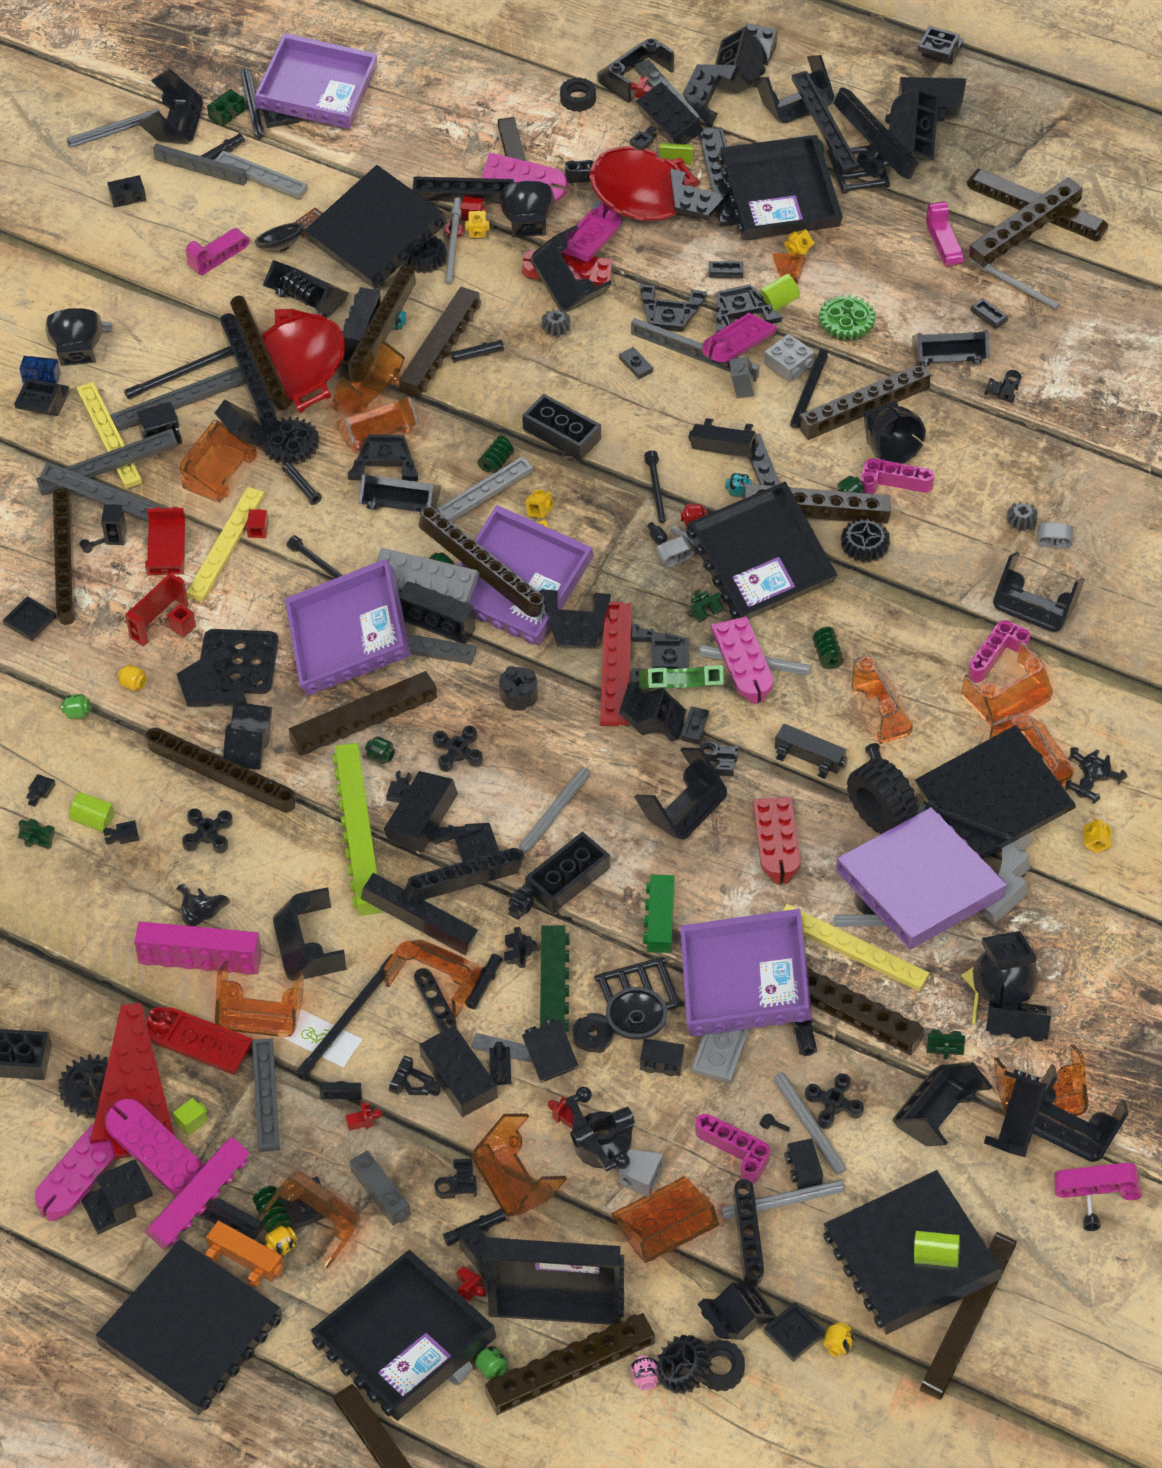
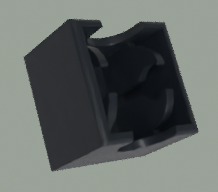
(157, 420)

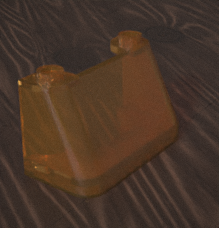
(214, 461)
(873, 681)

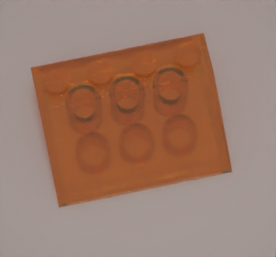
(666, 1219)

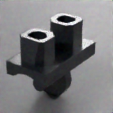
(522, 947)

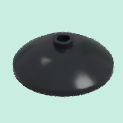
(279, 237)
(638, 1005)

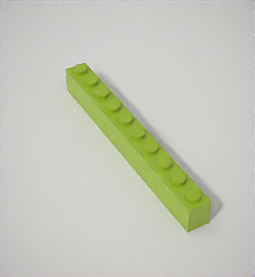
(356, 822)

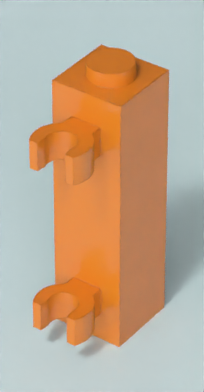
(244, 1251)

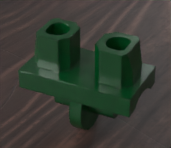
(698, 609)
(35, 834)
(945, 1043)

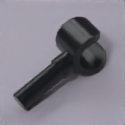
(87, 546)
(768, 1120)

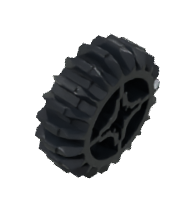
(429, 256)
(876, 540)
(683, 1364)

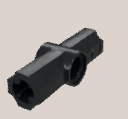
(805, 1038)

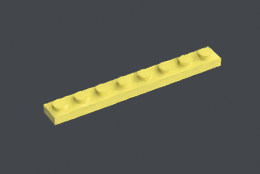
(107, 431)
(224, 545)
(862, 951)

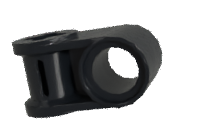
(578, 171)

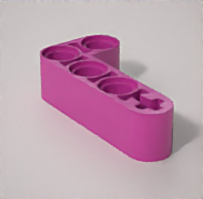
(942, 234)
(208, 257)
(895, 475)
(1002, 636)
(709, 1130)
(1099, 1180)

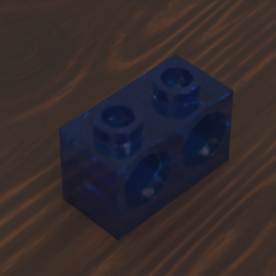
(40, 369)

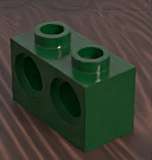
(226, 107)

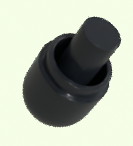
(657, 533)

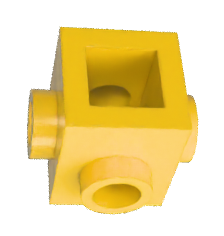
(477, 224)
(799, 242)
(539, 503)
(1097, 836)

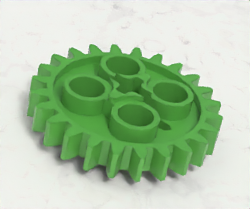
(846, 317)

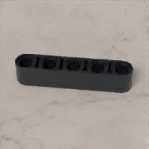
(748, 1241)

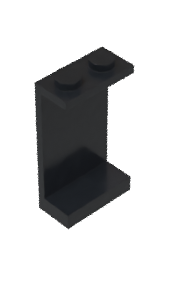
(1020, 1114)

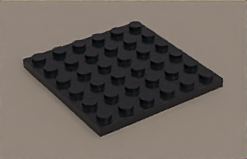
(998, 786)

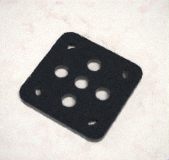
(254, 649)

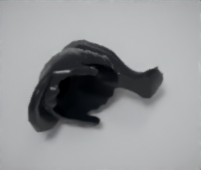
(200, 907)

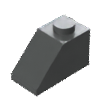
(742, 377)

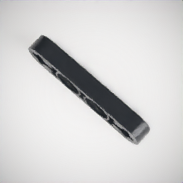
(434, 1002)

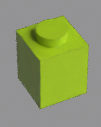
(190, 1116)

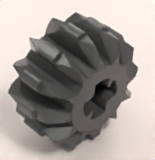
(556, 322)
(1022, 516)

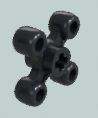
(457, 748)
(207, 830)
(834, 1101)

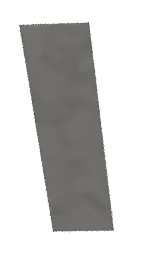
(517, 1050)

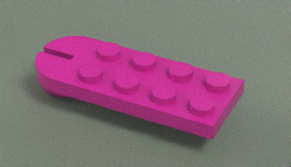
(505, 167)
(593, 232)
(737, 338)
(743, 658)
(152, 1145)
(73, 1177)

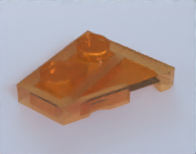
(789, 264)

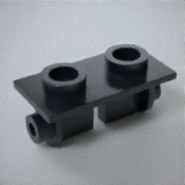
(500, 1064)

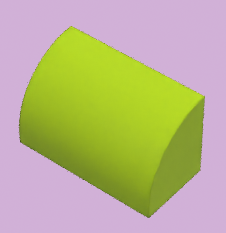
(675, 151)
(780, 292)
(91, 811)
(936, 1249)

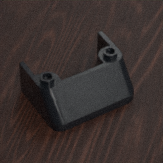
(612, 75)
(793, 106)
(184, 110)
(559, 279)
(327, 296)
(951, 347)
(397, 493)
(1030, 607)
(694, 804)
(293, 951)
(937, 1098)
(1072, 1133)

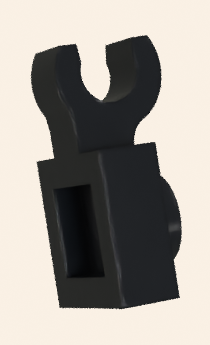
(643, 139)
(39, 788)

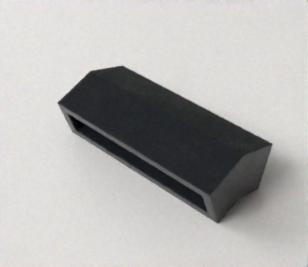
(234, 1218)

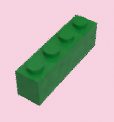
(660, 913)

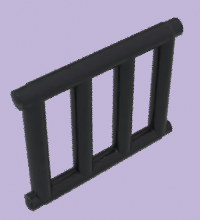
(884, 181)
(641, 969)

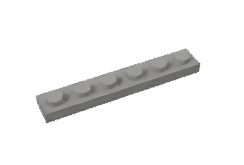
(265, 175)
(486, 489)

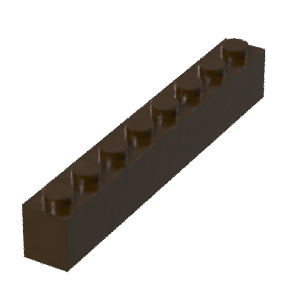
(439, 342)
(362, 713)

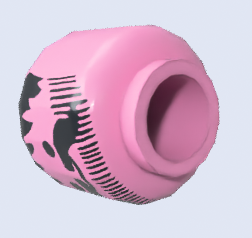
(644, 1372)

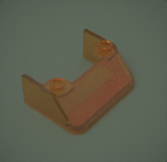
(356, 396)
(379, 421)
(1018, 697)
(1041, 740)
(460, 969)
(257, 1015)
(1069, 1089)
(505, 1173)
(301, 1186)

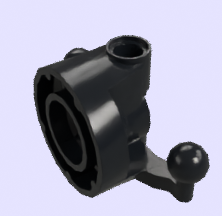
(600, 1150)

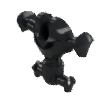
(1094, 770)

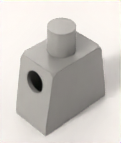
(642, 1171)

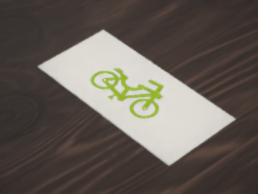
(312, 1030)

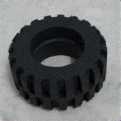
(881, 795)

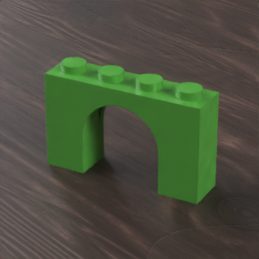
(681, 678)

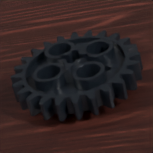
(291, 441)
(74, 1092)

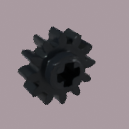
(521, 901)

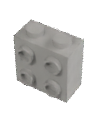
(789, 357)

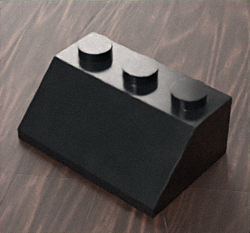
(1019, 1020)

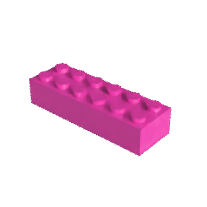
(197, 947)

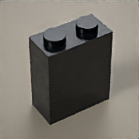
(241, 423)
(550, 1050)

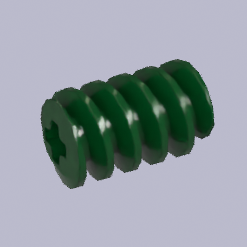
(496, 455)
(827, 648)
(276, 1215)

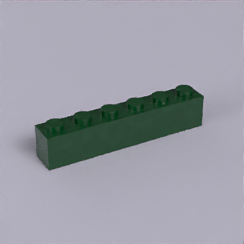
(554, 974)

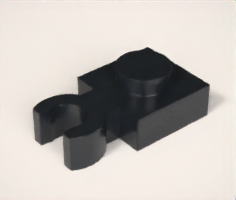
(398, 789)
(125, 833)

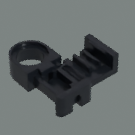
(1006, 387)
(723, 755)
(463, 1181)

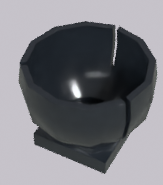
(527, 207)
(74, 335)
(891, 430)
(1007, 962)

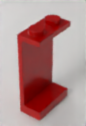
(166, 541)
(154, 603)

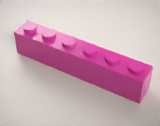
(197, 1192)

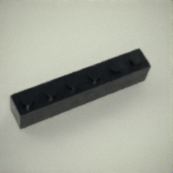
(451, 187)
(419, 914)

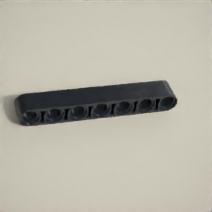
(463, 875)

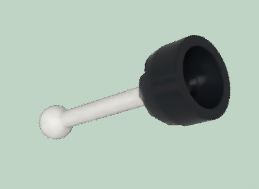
(1090, 1221)

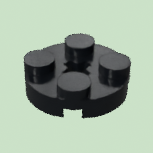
(592, 1043)

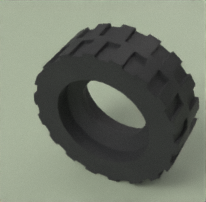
(578, 103)
(737, 1360)

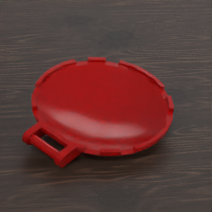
(637, 182)
(306, 355)

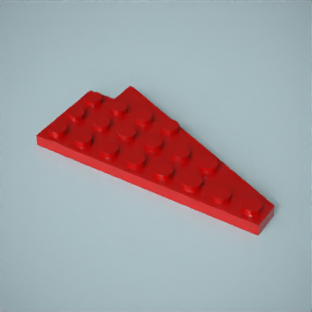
(130, 1075)

